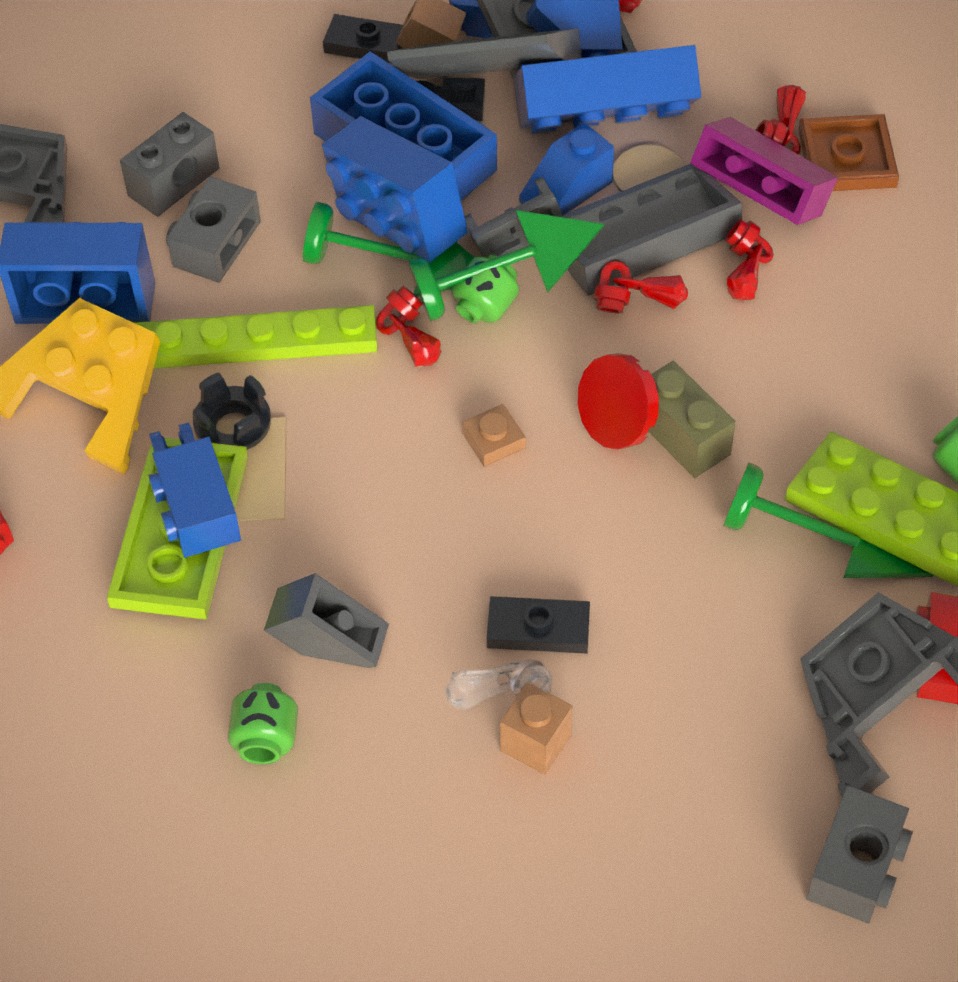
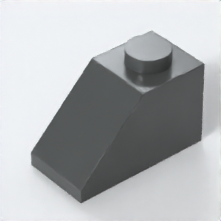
(325, 623)

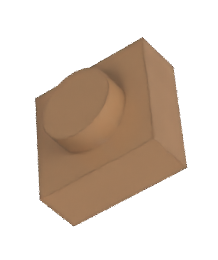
(493, 435)

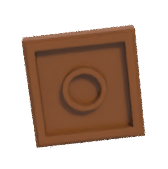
(852, 149)

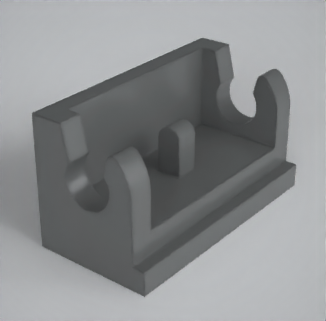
(505, 231)

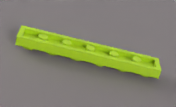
(264, 336)

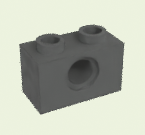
(170, 164)
(213, 229)
(865, 825)

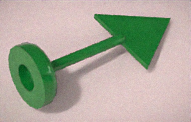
(320, 233)
(551, 241)
(865, 559)

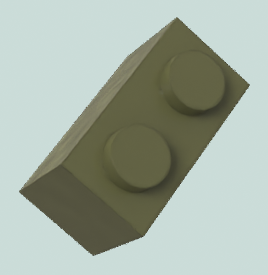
(690, 421)

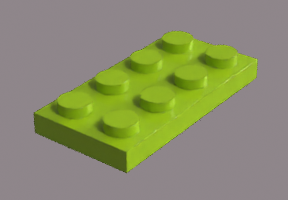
(881, 504)
(153, 571)

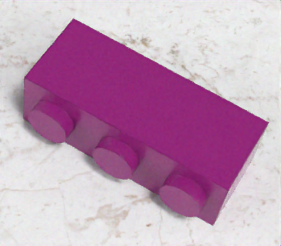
(763, 170)

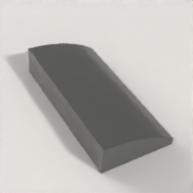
(486, 54)
(654, 224)

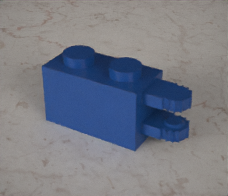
(194, 492)

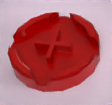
(617, 401)

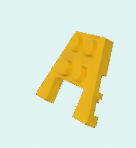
(94, 360)

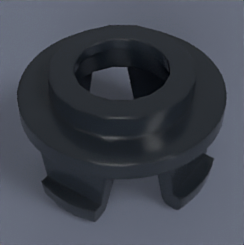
(220, 399)

